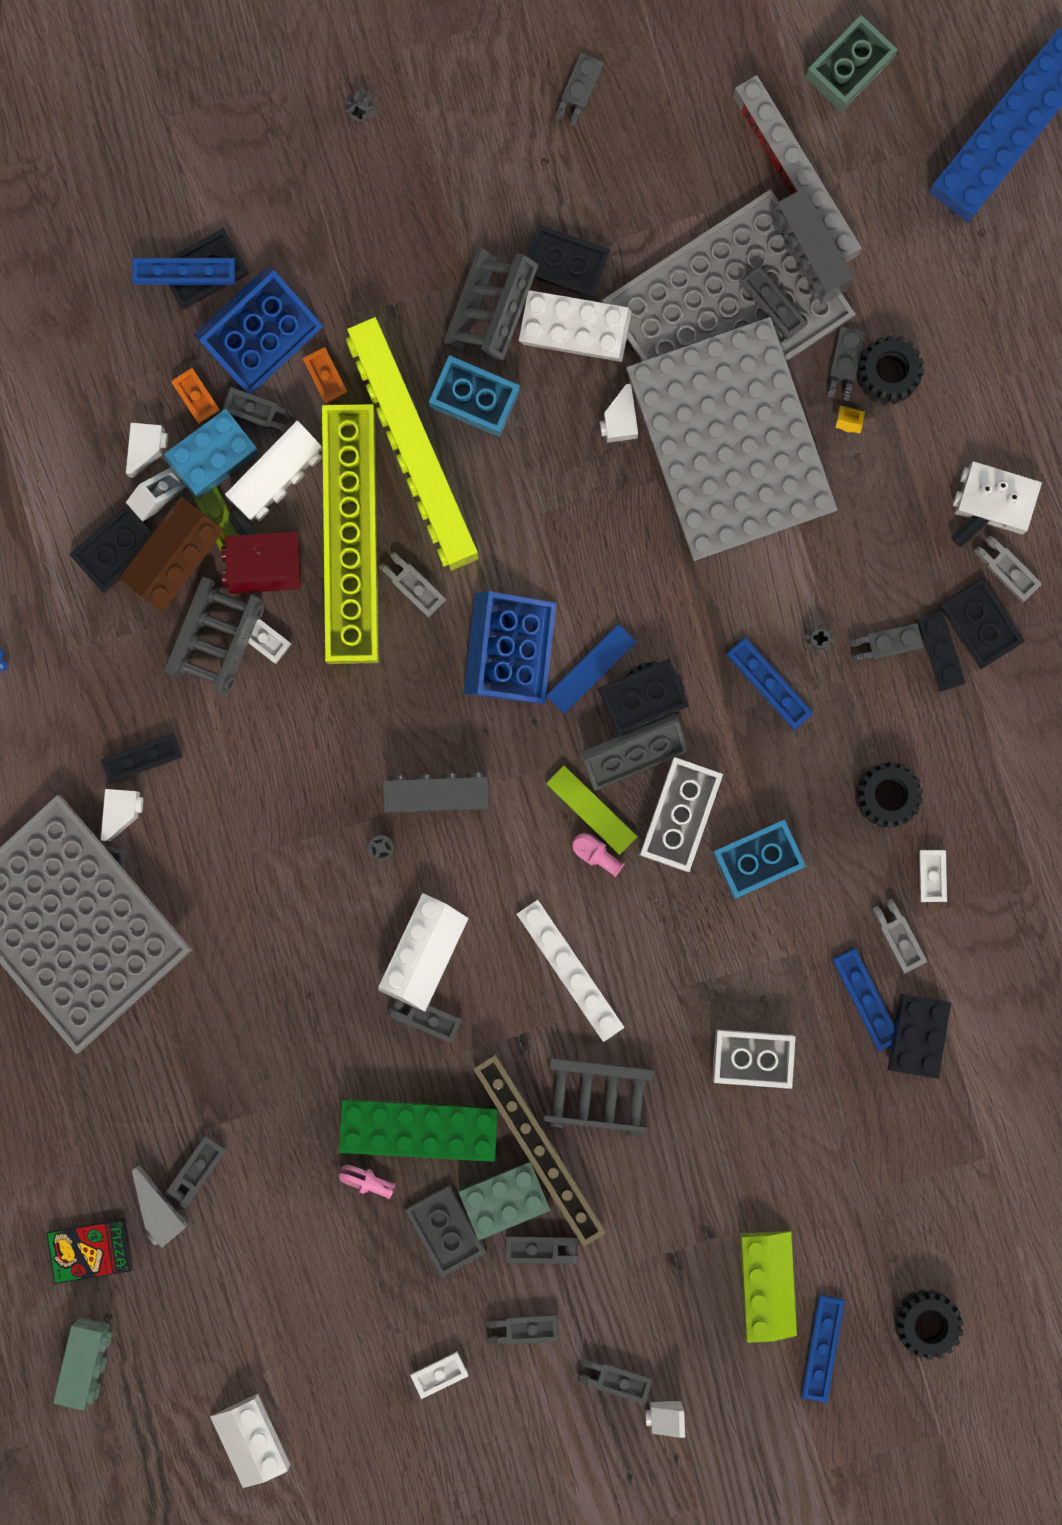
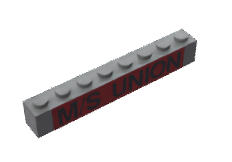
(791, 161)

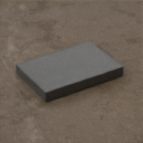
(445, 1230)

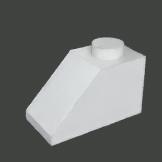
(620, 418)
(144, 447)
(155, 494)
(119, 811)
(666, 1418)

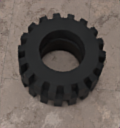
(904, 355)
(911, 794)
(941, 1342)

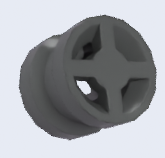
(378, 849)

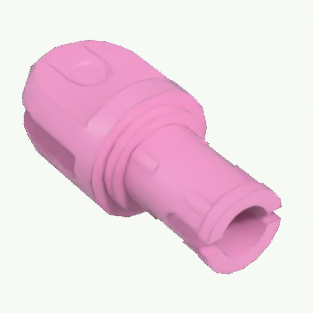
(594, 852)
(365, 1181)

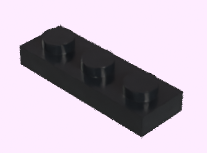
(940, 651)
(141, 758)

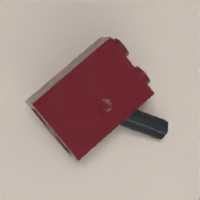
(260, 560)

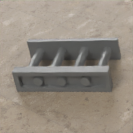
(508, 309)
(197, 619)
(613, 1075)

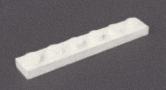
(570, 970)

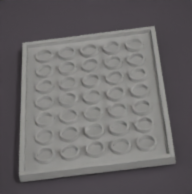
(700, 294)
(731, 439)
(78, 926)

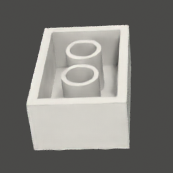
(753, 1058)

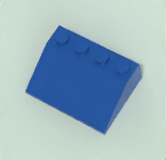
(258, 330)
(509, 647)

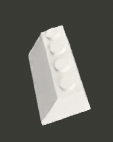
(275, 472)
(423, 952)

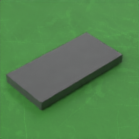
(634, 752)

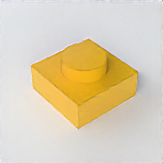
(850, 419)

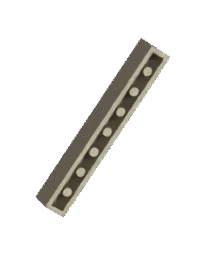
(539, 1150)

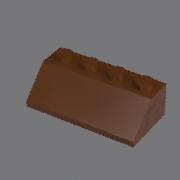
(171, 554)

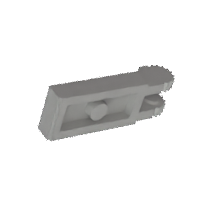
(1009, 570)
(414, 586)
(900, 938)

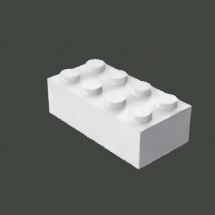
(575, 326)
(681, 814)

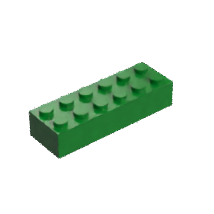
(418, 1129)

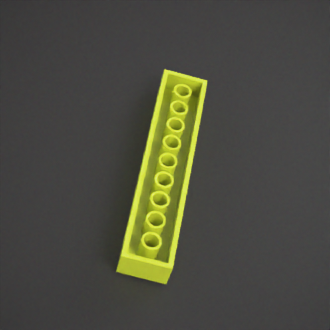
(411, 440)
(350, 534)

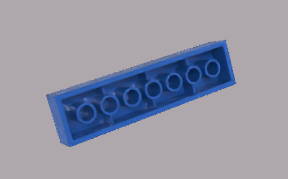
(1004, 134)

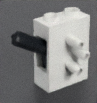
(993, 499)

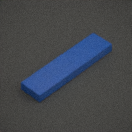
(183, 271)
(591, 669)
(769, 683)
(865, 998)
(822, 1348)

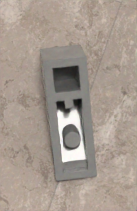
(158, 1213)

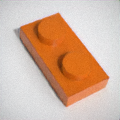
(325, 376)
(195, 396)

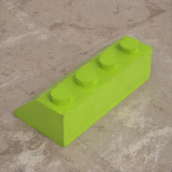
(768, 1286)

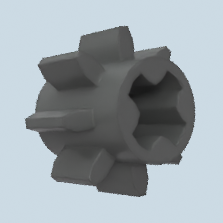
(360, 105)
(824, 635)

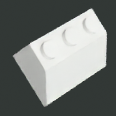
(251, 1442)

